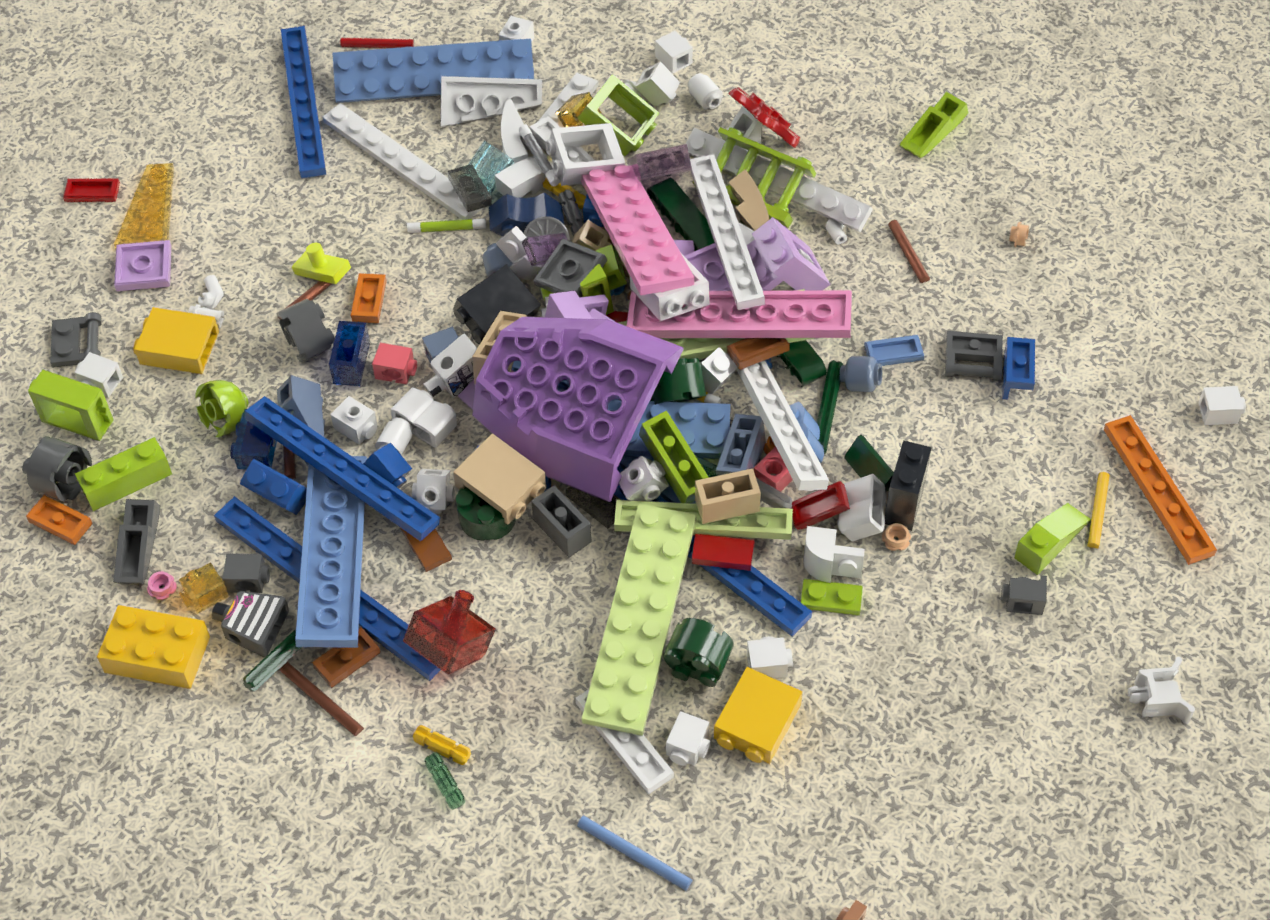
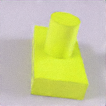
(319, 266)

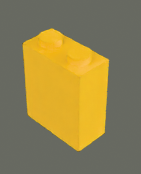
(176, 340)
(757, 716)

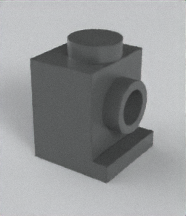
(1025, 595)

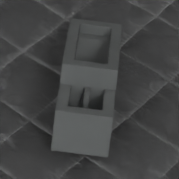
(136, 541)

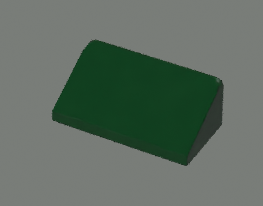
(867, 461)

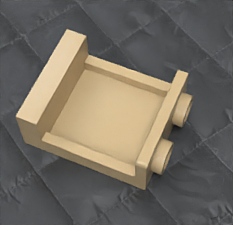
(501, 477)

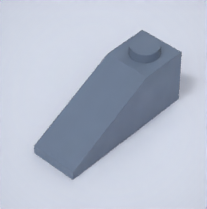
(742, 445)

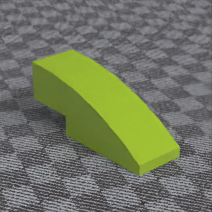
(935, 125)

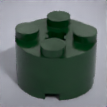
(682, 385)
(479, 518)
(698, 651)

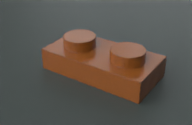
(342, 662)

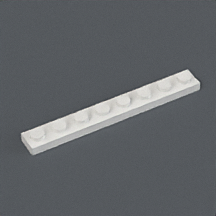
(397, 159)
(808, 193)
(726, 233)
(783, 428)

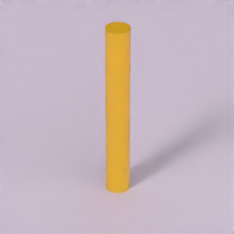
(1098, 510)

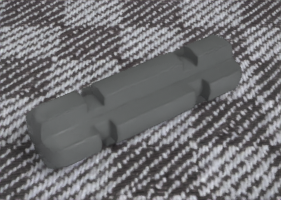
(571, 210)

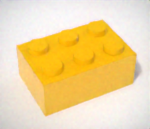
(153, 646)

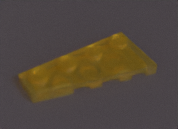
(150, 208)

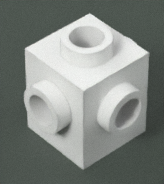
(643, 480)
(438, 482)

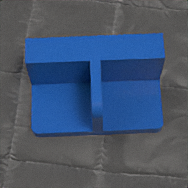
(1018, 365)

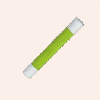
(451, 225)

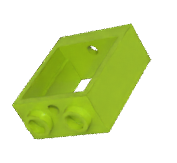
(630, 103)
(70, 405)

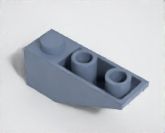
(303, 401)

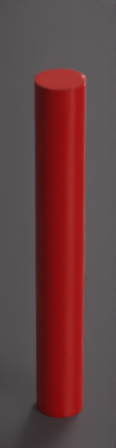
(376, 43)

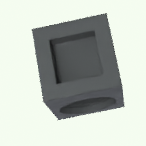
(245, 573)

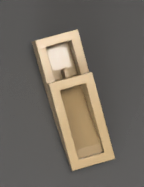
(752, 207)

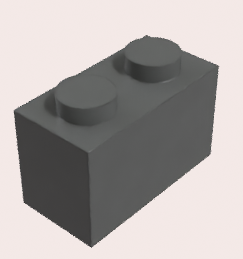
(561, 521)

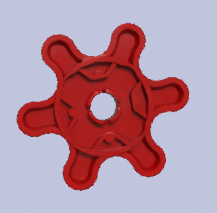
(766, 115)

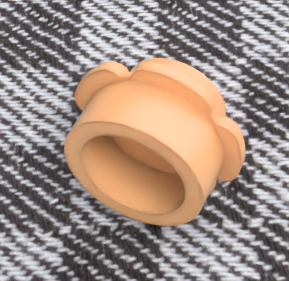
(1019, 234)
(899, 531)

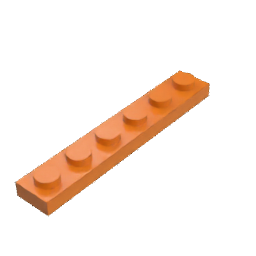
(1160, 490)

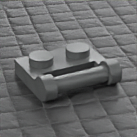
(67, 339)
(976, 348)

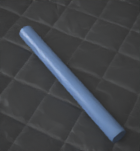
(634, 853)

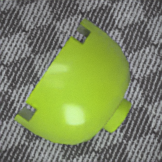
(219, 401)

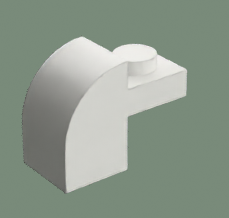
(513, 249)
(825, 558)

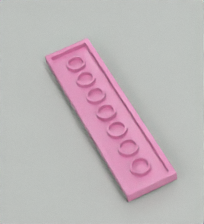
(637, 230)
(783, 316)

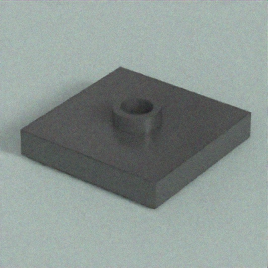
(568, 267)

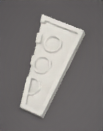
(479, 98)

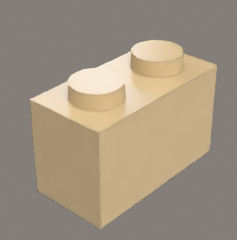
(727, 496)

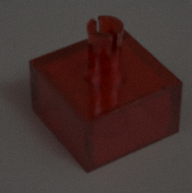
(449, 633)

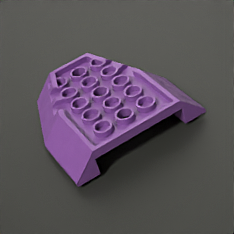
(572, 430)

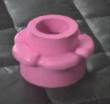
(156, 581)

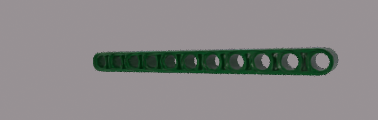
(694, 226)

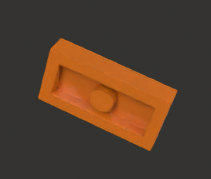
(368, 298)
(59, 519)

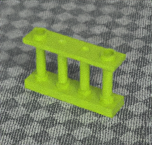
(800, 165)

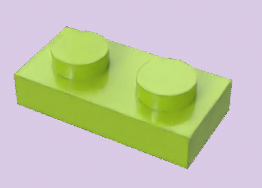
(832, 597)

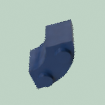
(519, 212)

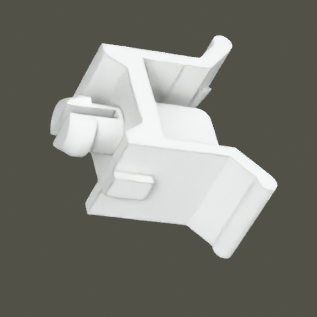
(1160, 693)

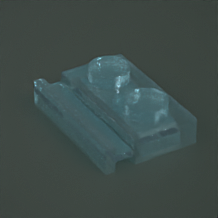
(489, 162)

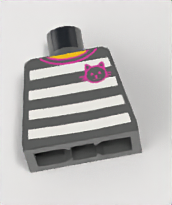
(252, 620)

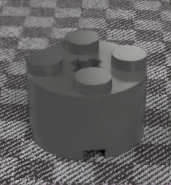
(305, 329)
(53, 462)

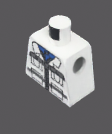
(452, 368)

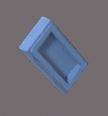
(895, 350)

